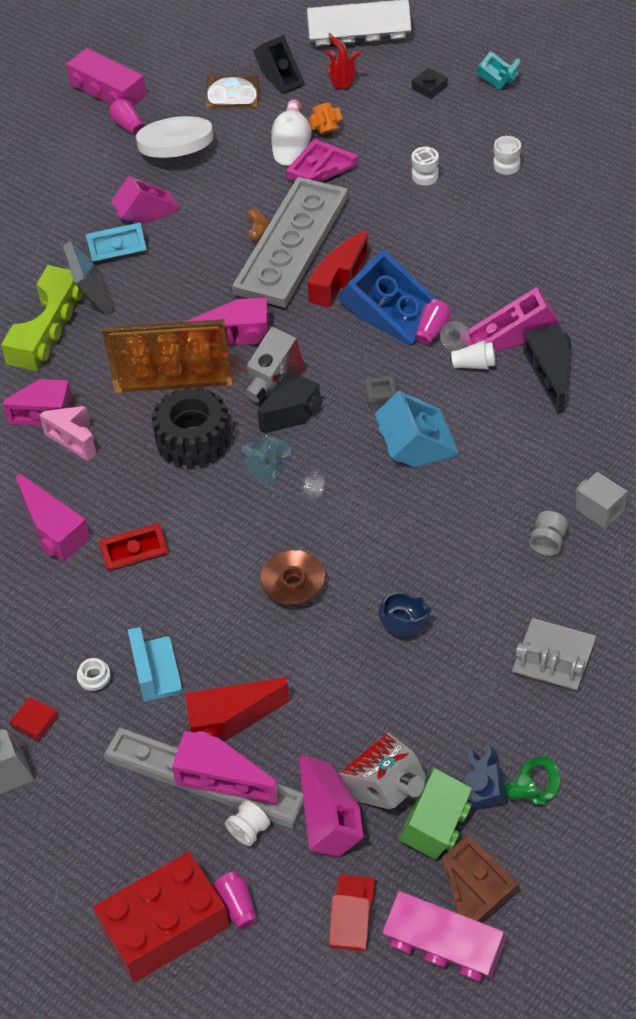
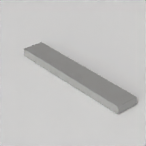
(156, 761)

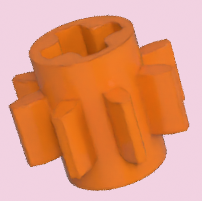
(325, 118)

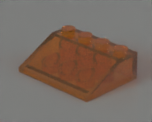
(169, 355)

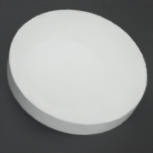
(174, 136)

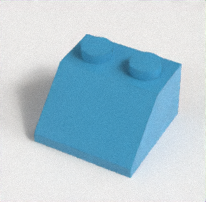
(415, 431)

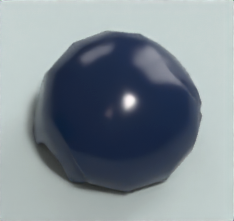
(403, 614)

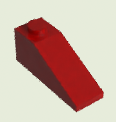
(234, 708)

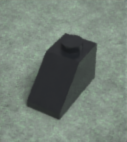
(278, 64)
(289, 404)

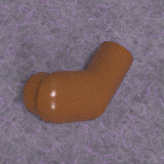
(259, 224)

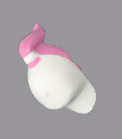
(290, 134)

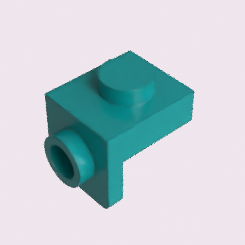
(497, 70)

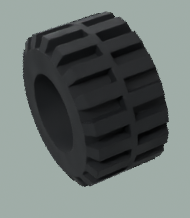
(187, 410)

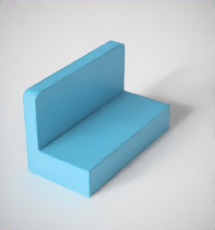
(116, 242)
(155, 666)

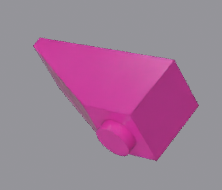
(508, 324)
(56, 525)
(214, 766)

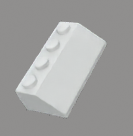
(359, 21)

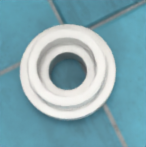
(93, 667)

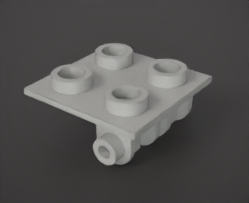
(554, 654)

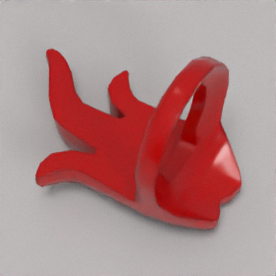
(341, 69)

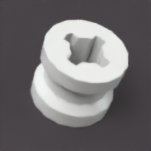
(247, 823)

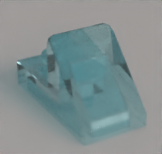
(263, 456)

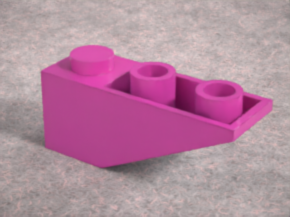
(244, 318)
(330, 809)

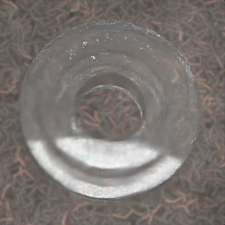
(445, 335)
(313, 486)

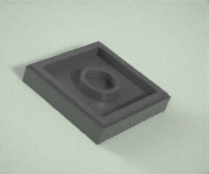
(88, 277)

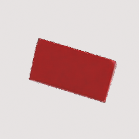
(133, 546)

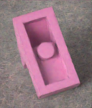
(70, 430)

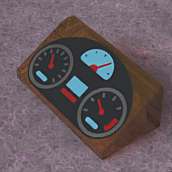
(232, 91)

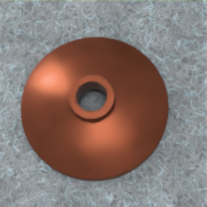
(288, 568)

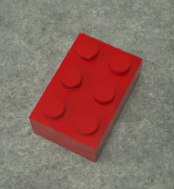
(161, 916)

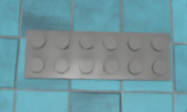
(290, 241)

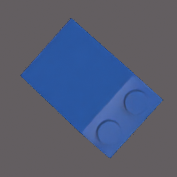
(387, 297)

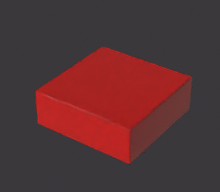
(33, 719)

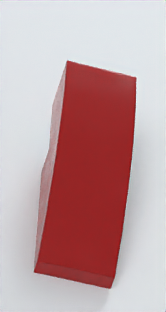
(338, 269)

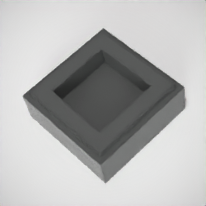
(379, 391)

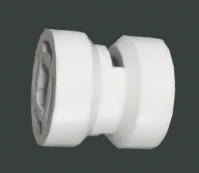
(507, 155)
(425, 166)

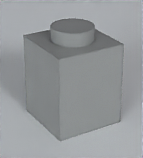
(600, 500)

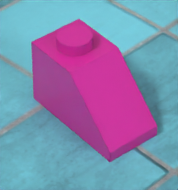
(142, 202)
(40, 396)

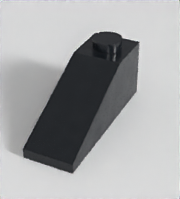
(548, 356)

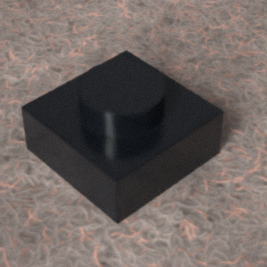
(429, 83)

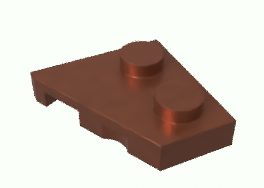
(477, 880)

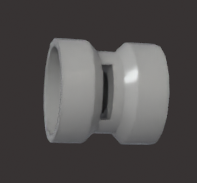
(548, 533)

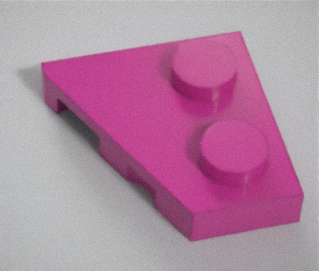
(321, 162)

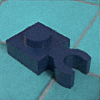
(485, 780)

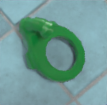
(525, 786)

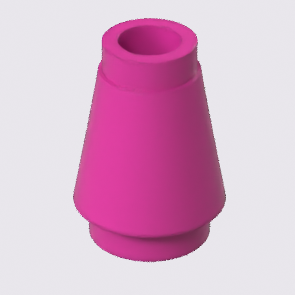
(125, 115)
(432, 320)
(236, 898)

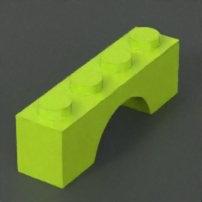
(30, 342)

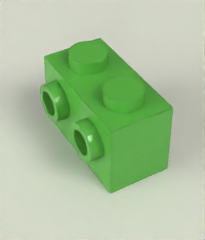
(435, 815)

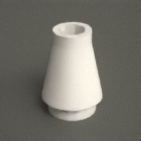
(475, 356)

